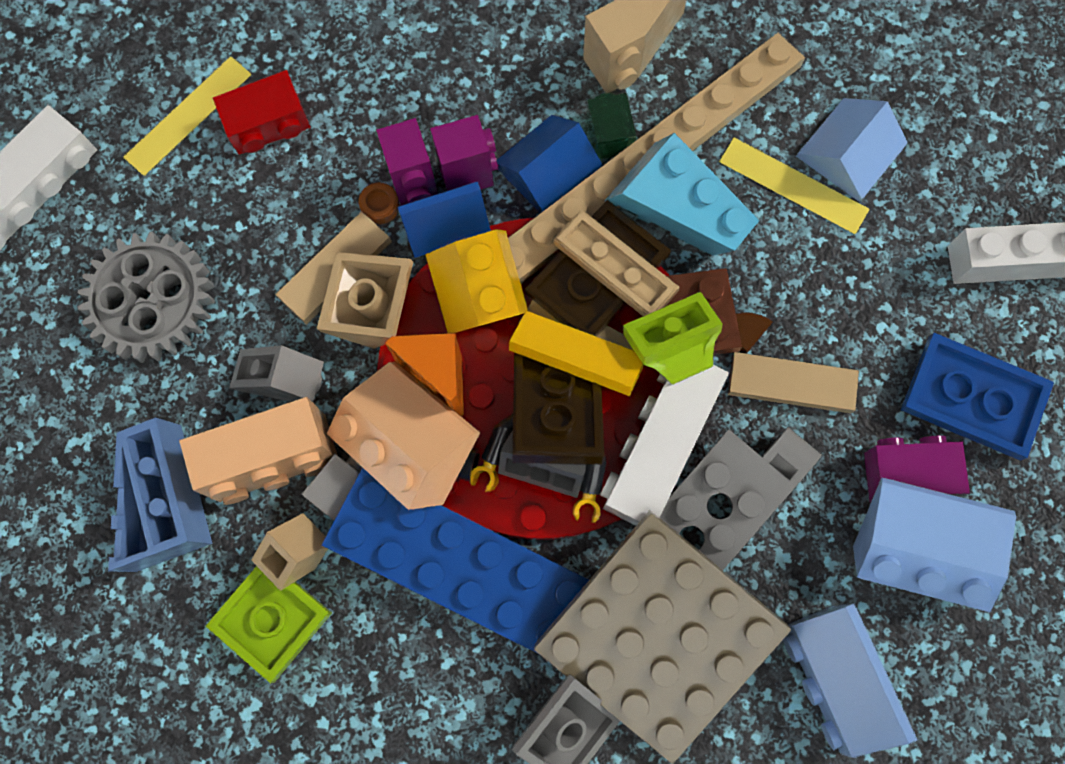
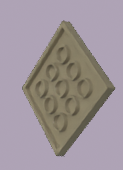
(662, 637)

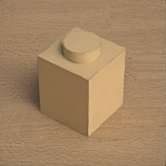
(290, 551)

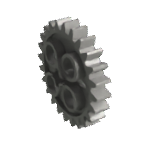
(119, 279)

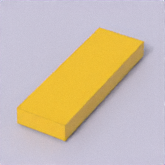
(576, 353)

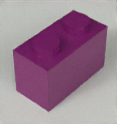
(465, 153)
(407, 161)
(928, 464)

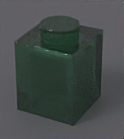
(610, 124)

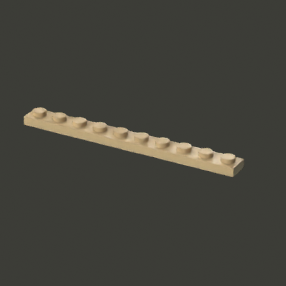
(692, 123)

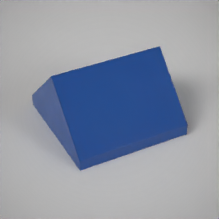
(549, 161)
(444, 218)

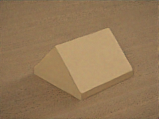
(365, 298)

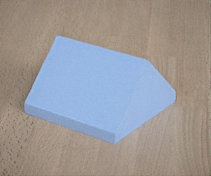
(855, 145)

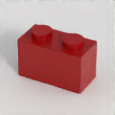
(261, 113)

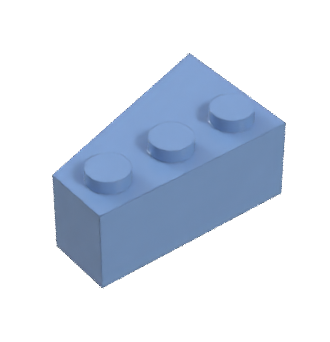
(155, 500)

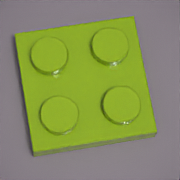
(268, 624)

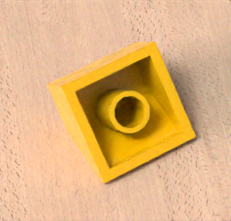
(476, 281)

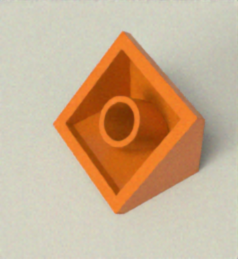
(434, 363)

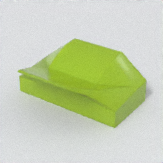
(676, 338)

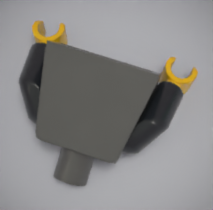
(557, 477)

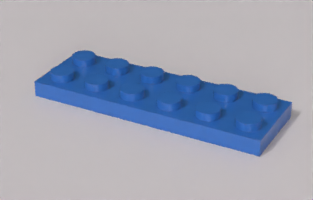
(453, 562)

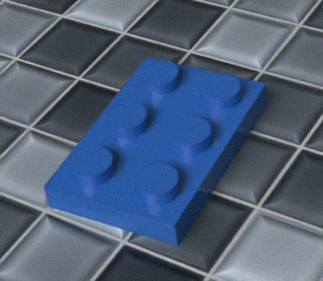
(977, 396)

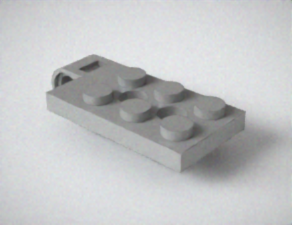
(750, 482)

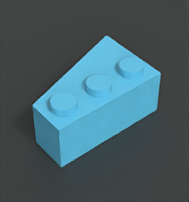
(685, 198)

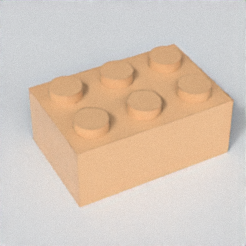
(258, 451)

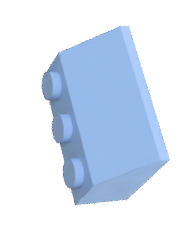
(935, 544)
(848, 682)

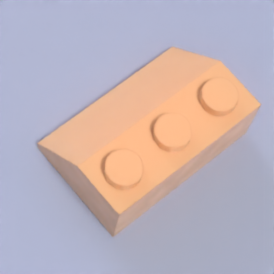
(403, 436)

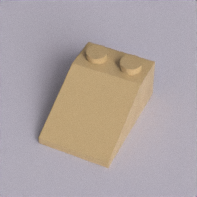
(625, 38)

